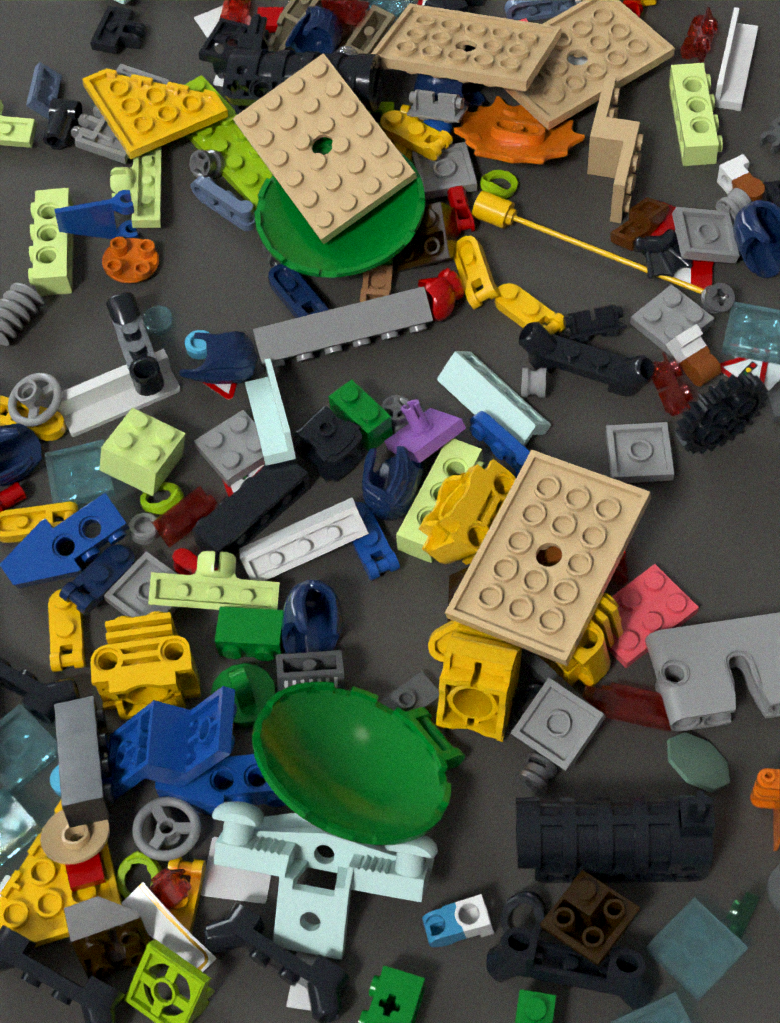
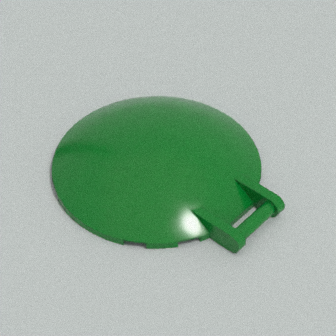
(354, 250)
(354, 762)

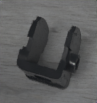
(329, 444)

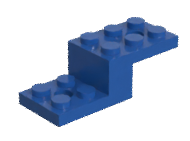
(172, 742)

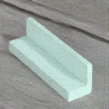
(484, 391)
(270, 418)

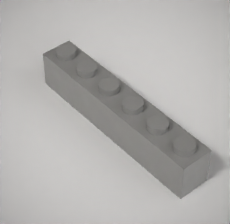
(343, 326)

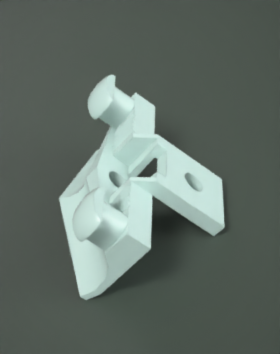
(288, 845)

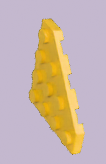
(150, 112)
(40, 891)

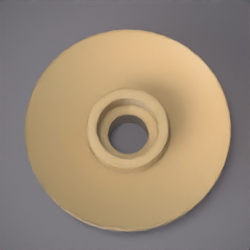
(73, 844)

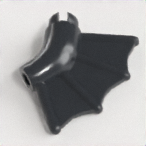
(661, 254)

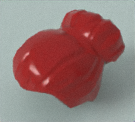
(442, 293)

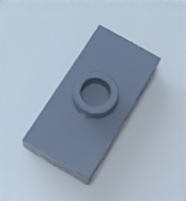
(43, 89)

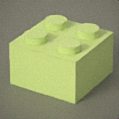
(142, 451)

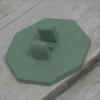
(698, 762)

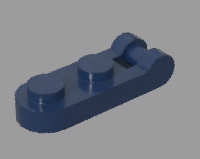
(294, 291)
(98, 578)

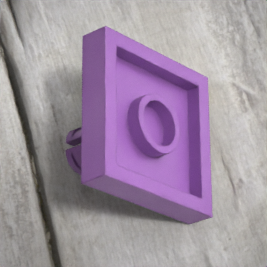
(425, 431)

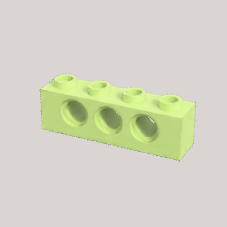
(694, 114)
(51, 249)
(453, 459)

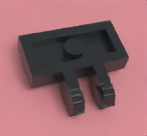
(114, 28)

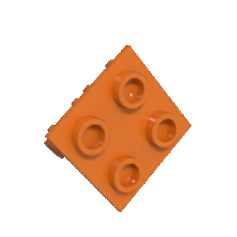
(767, 796)

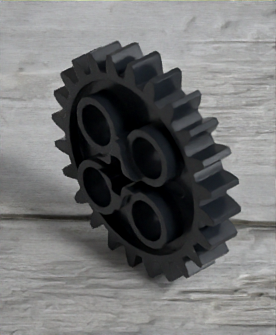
(721, 413)

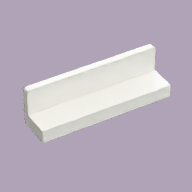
(735, 64)
(111, 397)
(303, 541)

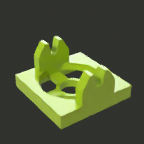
(198, 983)

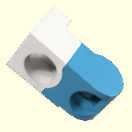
(457, 922)

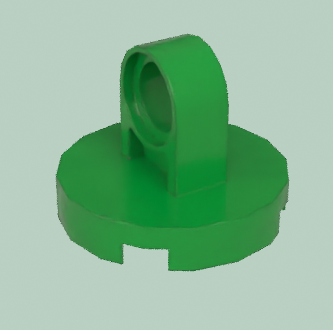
(252, 691)

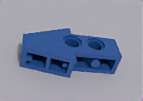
(38, 555)
(204, 791)

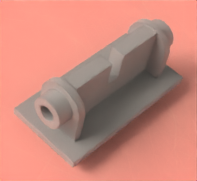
(448, 108)

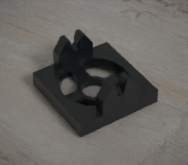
(221, 34)

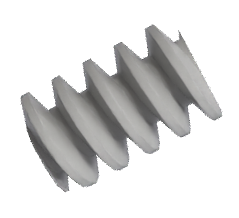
(15, 308)

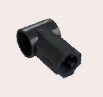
(62, 118)

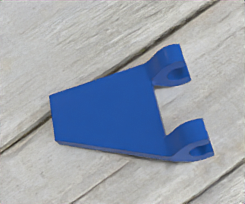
(98, 218)

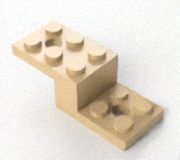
(615, 148)

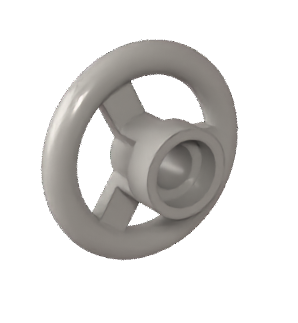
(33, 397)
(170, 840)

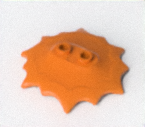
(515, 135)

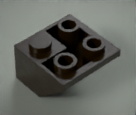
(433, 240)
(590, 917)
(106, 936)

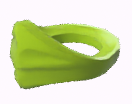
(493, 188)
(164, 505)
(153, 868)

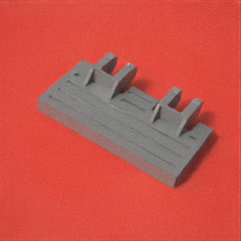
(95, 132)

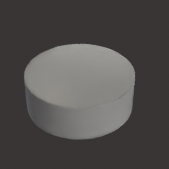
(142, 529)

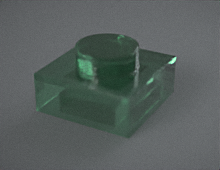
(741, 913)

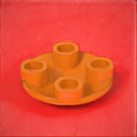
(130, 259)

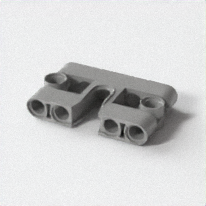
(701, 663)

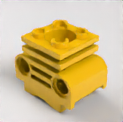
(465, 512)
(591, 656)
(144, 664)
(478, 683)

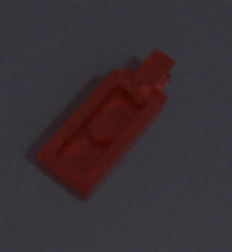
(629, 705)

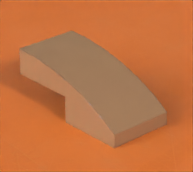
(377, 282)

